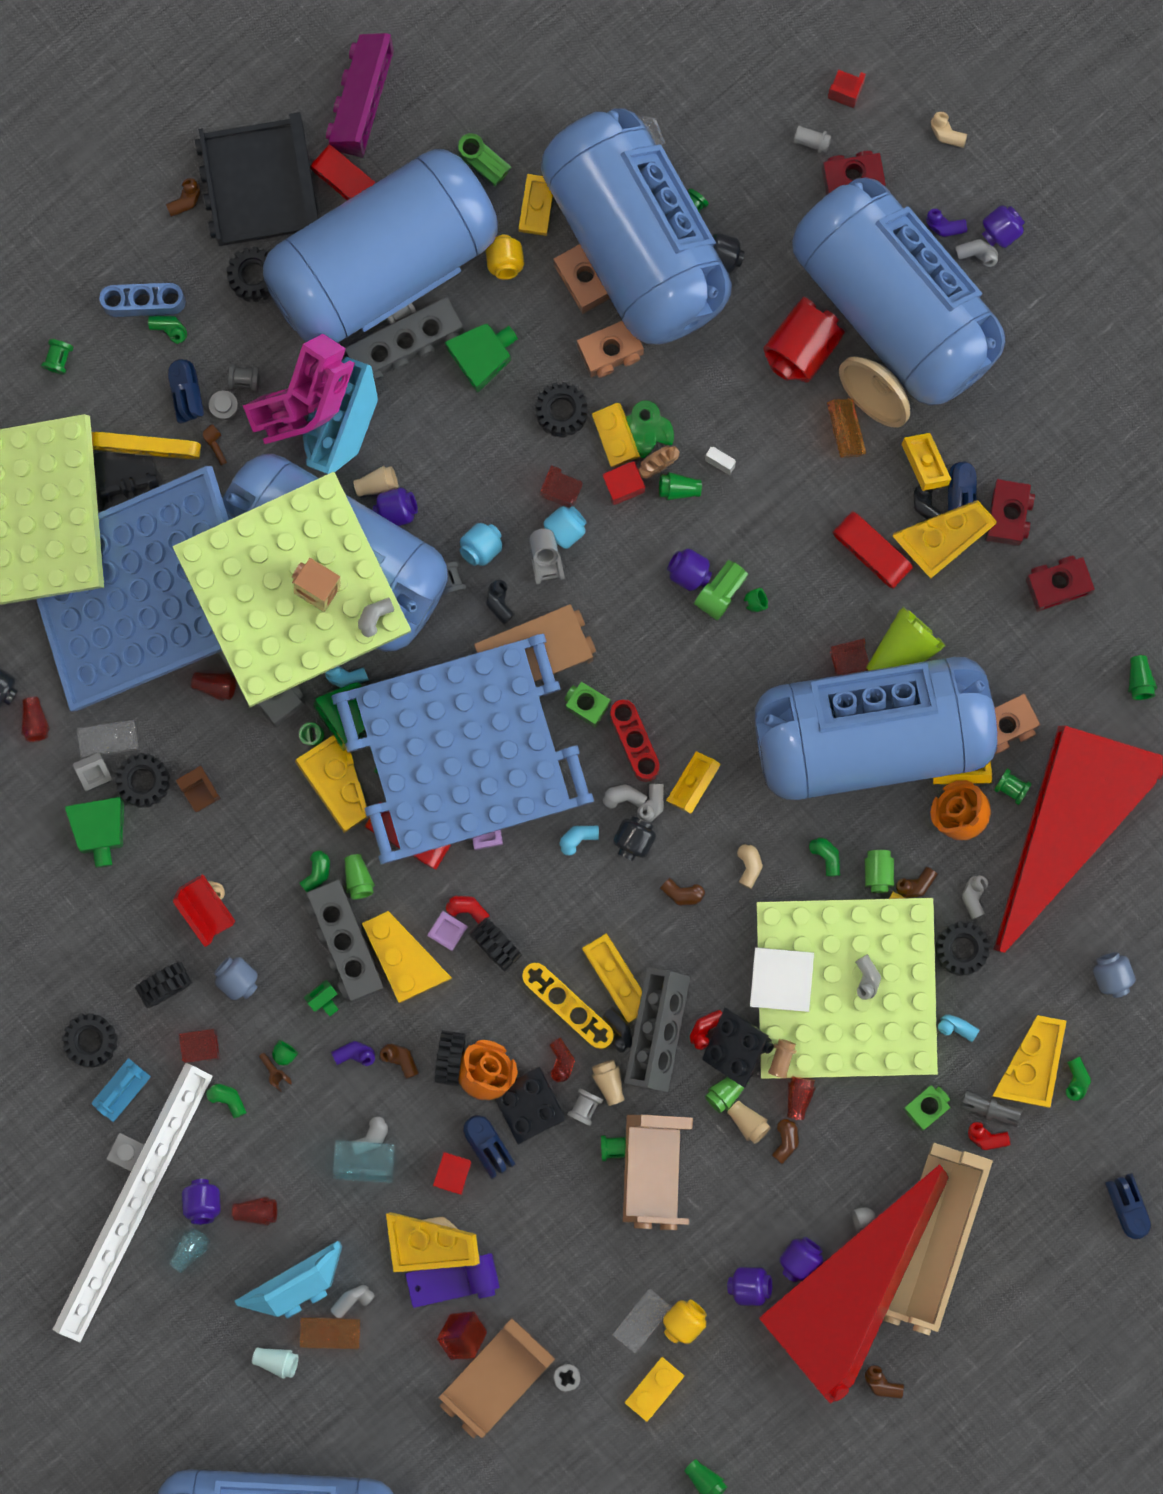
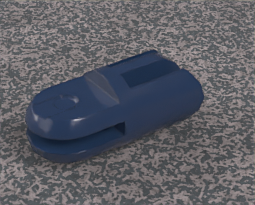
(185, 391)
(962, 485)
(481, 1137)
(1129, 1206)

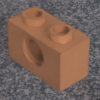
(585, 294)
(601, 364)
(315, 584)
(1023, 718)

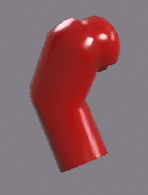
(701, 1029)

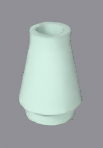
(277, 1361)

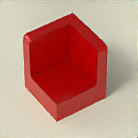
(846, 88)
(624, 483)
(452, 1173)

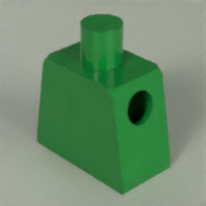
(481, 353)
(331, 717)
(98, 828)

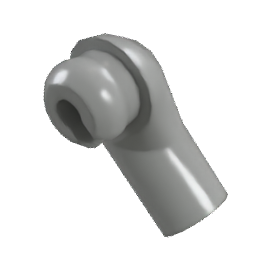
(980, 249)
(371, 614)
(623, 793)
(654, 805)
(972, 894)
(870, 979)
(376, 1132)
(350, 1297)

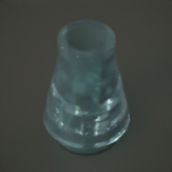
(189, 1249)

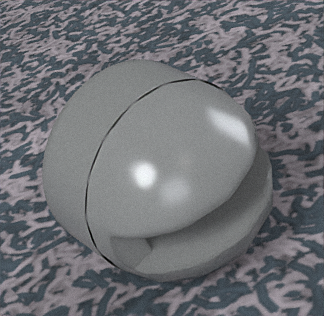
(862, 1217)

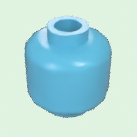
(566, 525)
(481, 544)

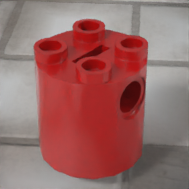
(803, 342)

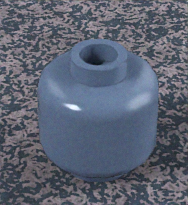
(1114, 974)
(236, 978)

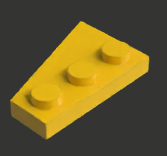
(945, 536)
(335, 782)
(403, 959)
(1035, 1064)
(428, 1245)

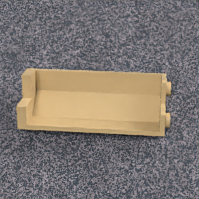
(935, 1263)

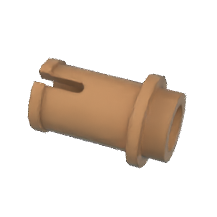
(782, 1058)

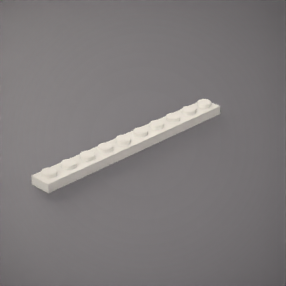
(132, 1203)

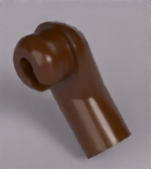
(916, 887)
(683, 896)
(789, 1139)
(880, 1385)

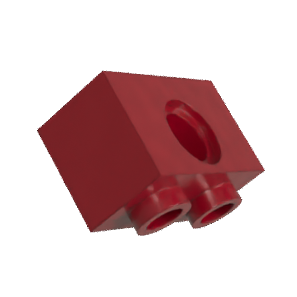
(865, 162)
(1010, 495)
(1046, 595)

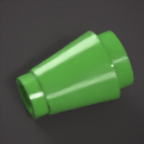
(358, 880)
(723, 1094)

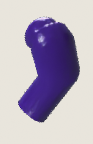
(942, 226)
(356, 1051)

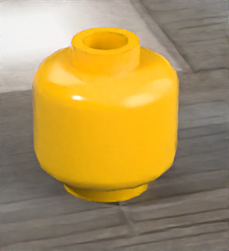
(505, 257)
(684, 1321)

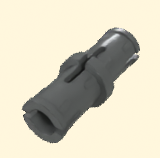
(991, 1108)

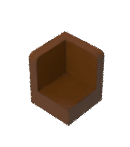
(198, 789)

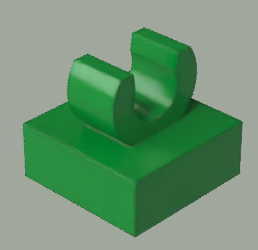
(321, 997)

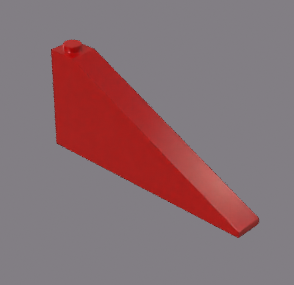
(1080, 803)
(841, 1305)

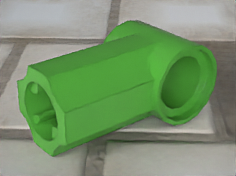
(485, 160)
(717, 596)

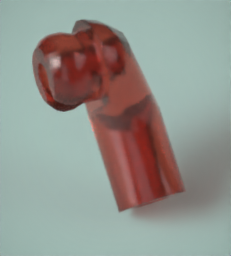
(564, 1062)

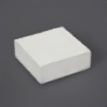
(720, 460)

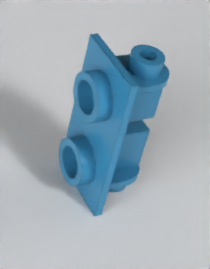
(120, 1090)

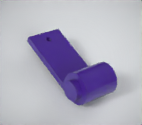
(455, 1282)

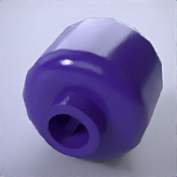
(1003, 226)
(396, 506)
(689, 569)
(201, 1202)
(801, 1259)
(750, 1286)

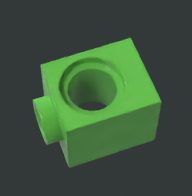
(592, 715)
(915, 1112)

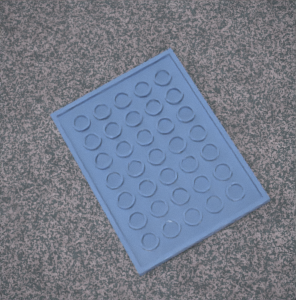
(147, 611)

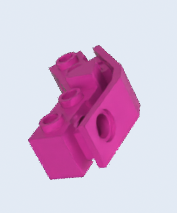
(312, 388)

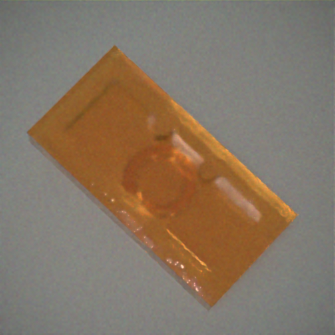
(846, 428)
(330, 1333)

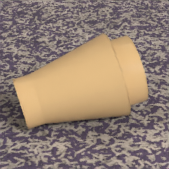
(376, 482)
(609, 1081)
(749, 1122)

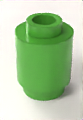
(879, 871)

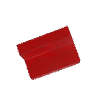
(202, 909)

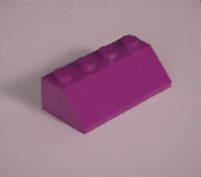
(361, 93)

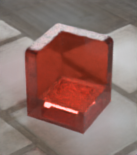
(560, 488)
(849, 657)
(199, 1046)
(462, 1335)

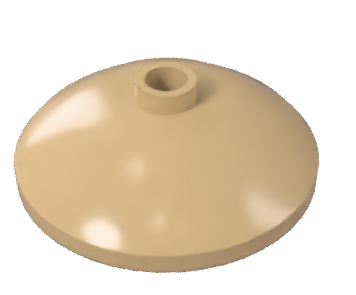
(875, 391)

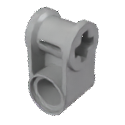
(545, 556)

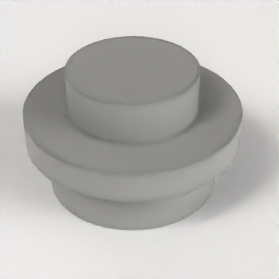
(223, 404)

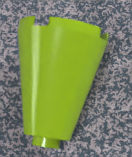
(905, 643)

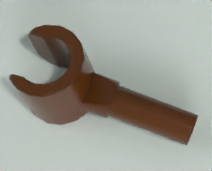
(211, 435)
(275, 1075)

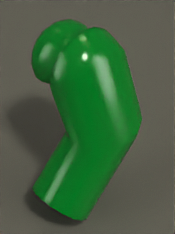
(170, 325)
(828, 853)
(319, 872)
(1080, 1082)
(228, 1096)

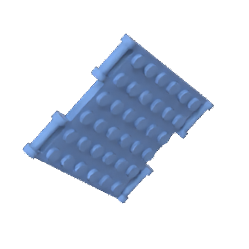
(462, 749)

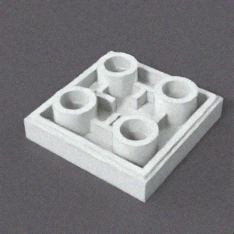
(781, 979)

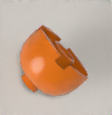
(961, 811)
(486, 1070)

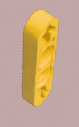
(145, 445)
(571, 1002)

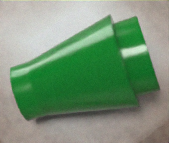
(677, 486)
(1141, 680)
(705, 1479)

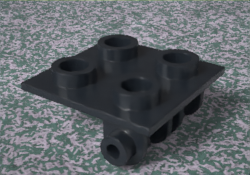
(123, 476)
(736, 1047)
(530, 1106)

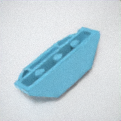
(341, 438)
(296, 1285)

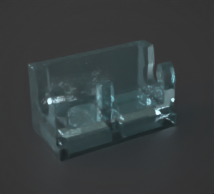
(364, 1161)

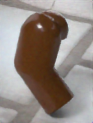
(188, 198)
(399, 1056)

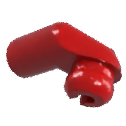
(466, 904)
(986, 1140)

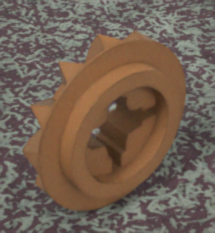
(658, 461)

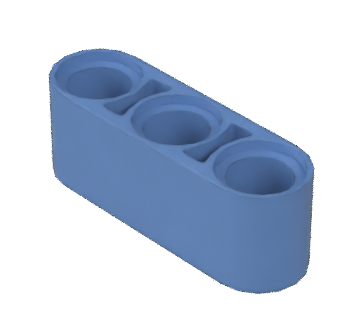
(129, 294)

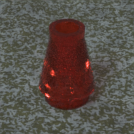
(215, 684)
(34, 722)
(799, 1096)
(257, 1211)

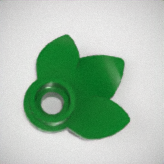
(649, 431)

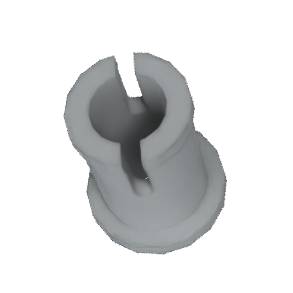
(812, 139)

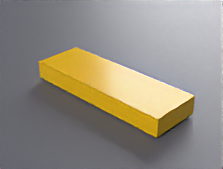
(615, 976)

